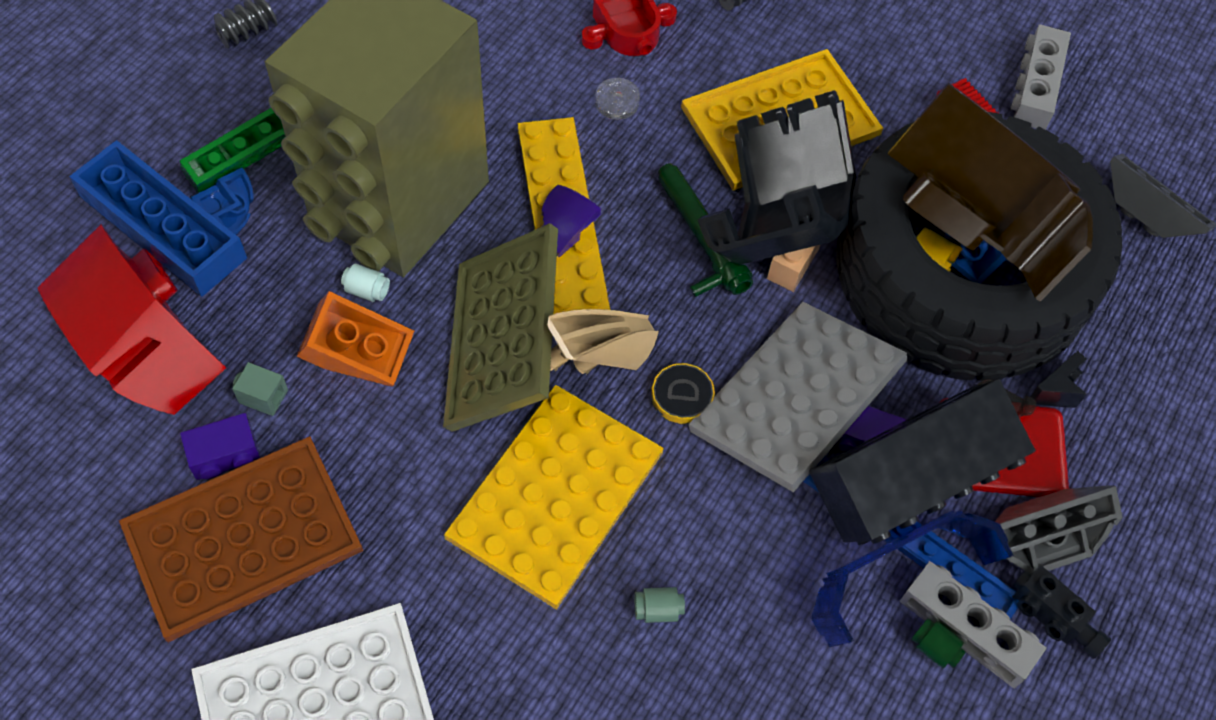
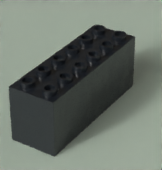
(922, 463)

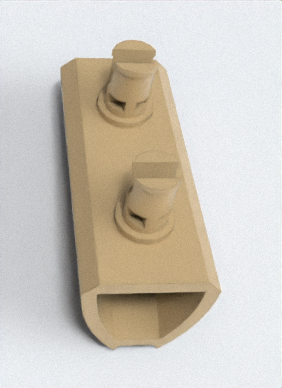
(601, 338)

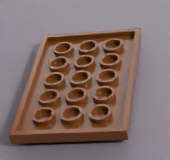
(239, 538)

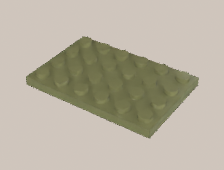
(502, 330)

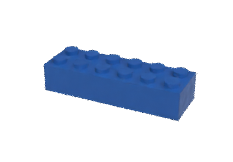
(159, 217)

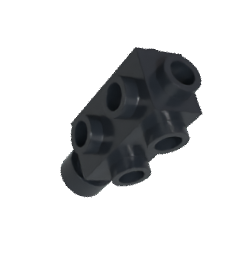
(1059, 610)

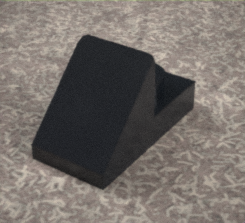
(1060, 387)

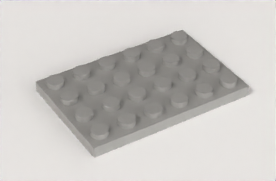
(798, 395)

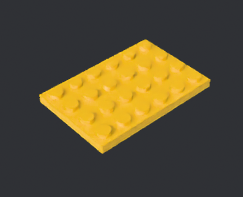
(718, 110)
(554, 496)

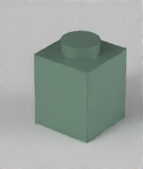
(260, 389)

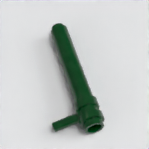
(733, 277)

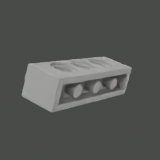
(1041, 76)
(980, 643)

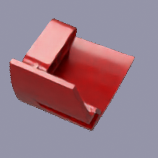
(123, 327)

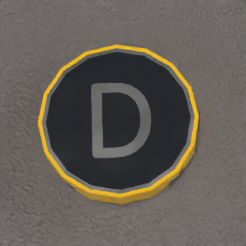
(682, 392)

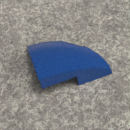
(228, 200)

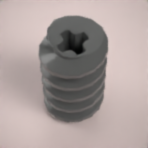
(243, 20)

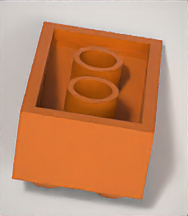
(355, 341)

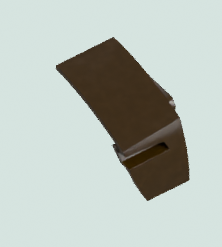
(995, 188)

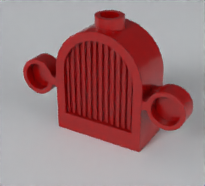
(628, 25)

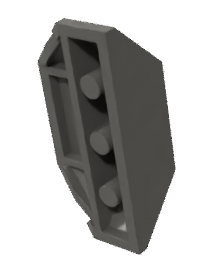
(1153, 203)
(1060, 526)

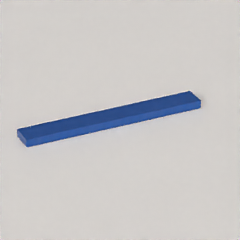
(963, 569)

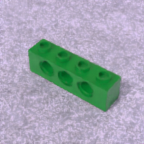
(234, 150)

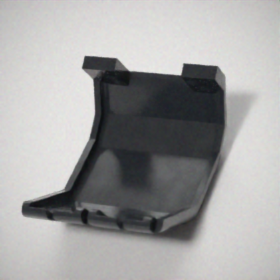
(793, 180)

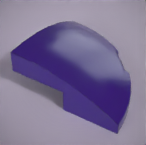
(570, 214)

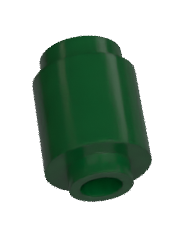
(939, 644)

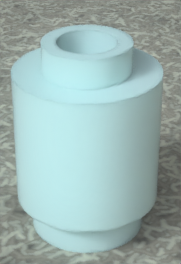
(365, 283)

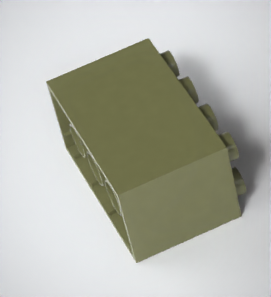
(383, 123)

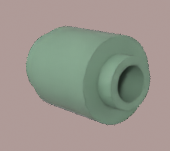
(659, 605)

